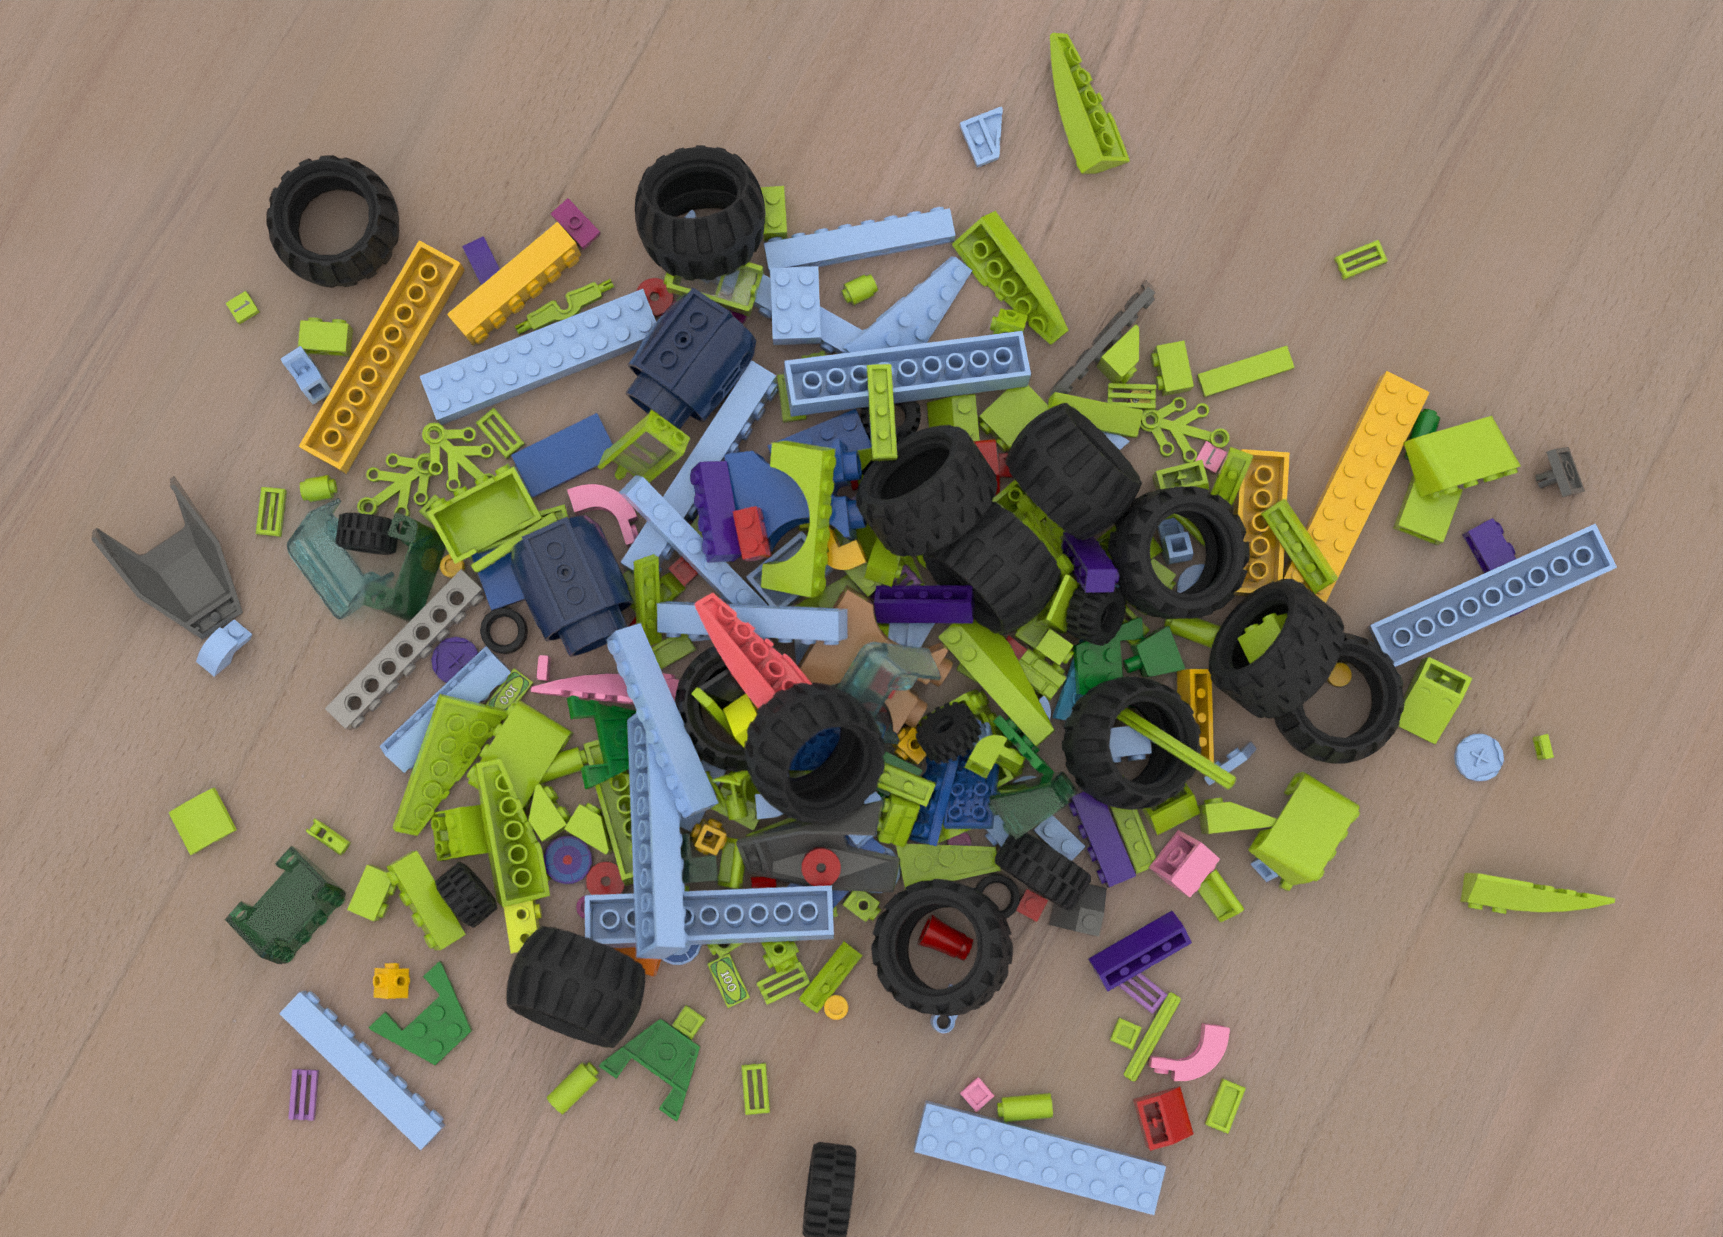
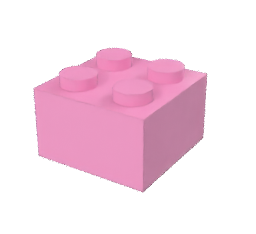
(1184, 863)

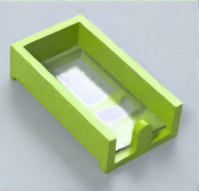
(733, 292)
(646, 448)

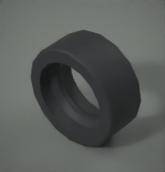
(498, 613)
(1015, 895)

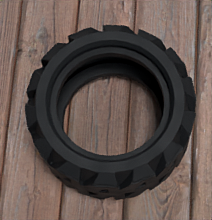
(928, 493)
(1223, 542)
(1292, 665)
(892, 944)

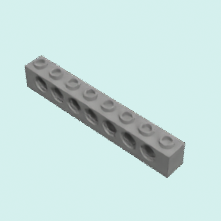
(341, 706)

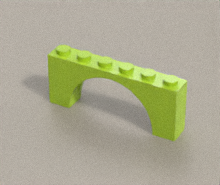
(813, 471)

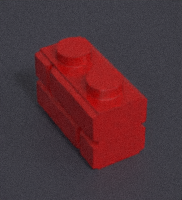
(752, 534)

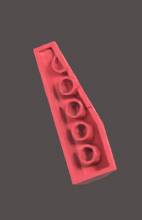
(749, 658)

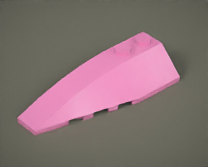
(597, 687)

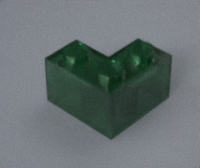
(698, 868)

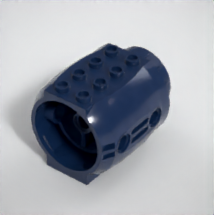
(690, 360)
(572, 583)

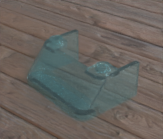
(329, 566)
(882, 669)

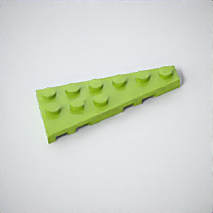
(447, 751)

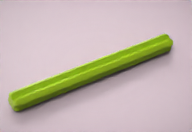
(1177, 748)

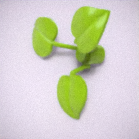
(735, 802)

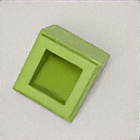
(670, 587)

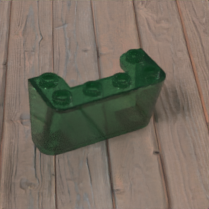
(416, 573)
(1031, 801)
(288, 910)

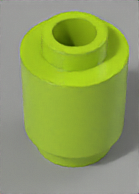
(859, 289)
(318, 488)

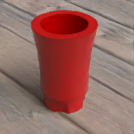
(944, 939)

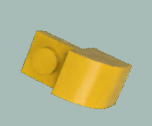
(846, 556)

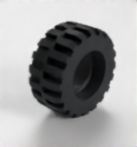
(1043, 870)
(829, 1190)

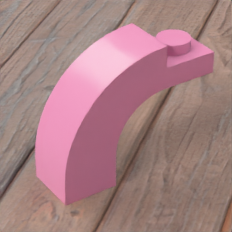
(599, 497)
(1204, 1058)

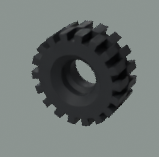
(948, 732)

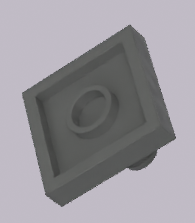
(1562, 472)

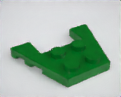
(1103, 663)
(612, 736)
(1024, 744)
(436, 1028)
(665, 1054)

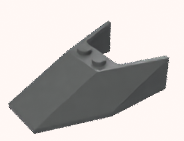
(182, 574)
(780, 852)

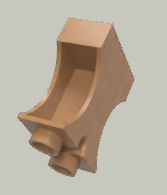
(830, 662)

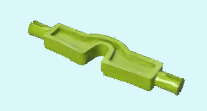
(553, 313)

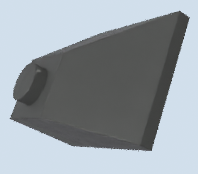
(1085, 916)

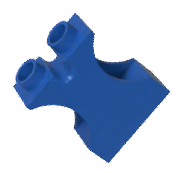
(782, 498)

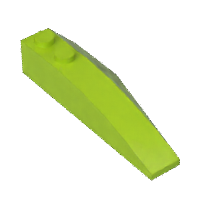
(1088, 127)
(1008, 271)
(998, 671)
(616, 808)
(510, 840)
(1517, 895)

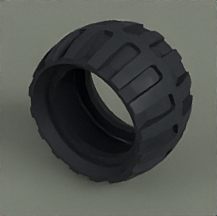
(700, 180)
(306, 184)
(1073, 471)
(1004, 565)
(1382, 719)
(1089, 734)
(708, 748)
(841, 780)
(576, 986)

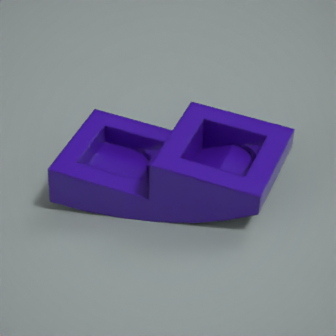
(481, 259)

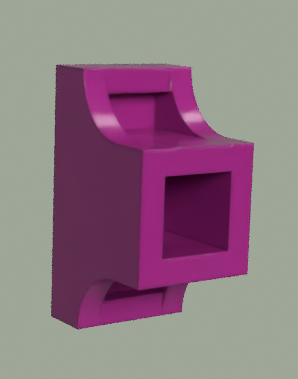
(575, 224)

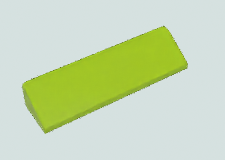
(1105, 416)
(1299, 546)

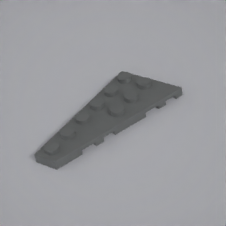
(1109, 334)

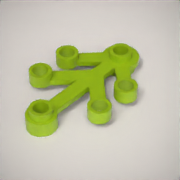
(1180, 428)
(455, 454)
(401, 483)
(1043, 532)

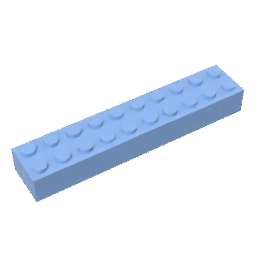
(538, 357)
(917, 372)
(722, 437)
(1493, 596)
(655, 852)
(723, 916)
(1039, 1157)

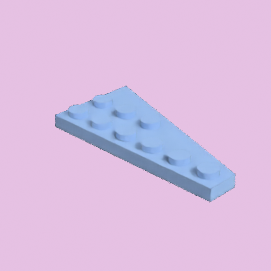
(917, 314)

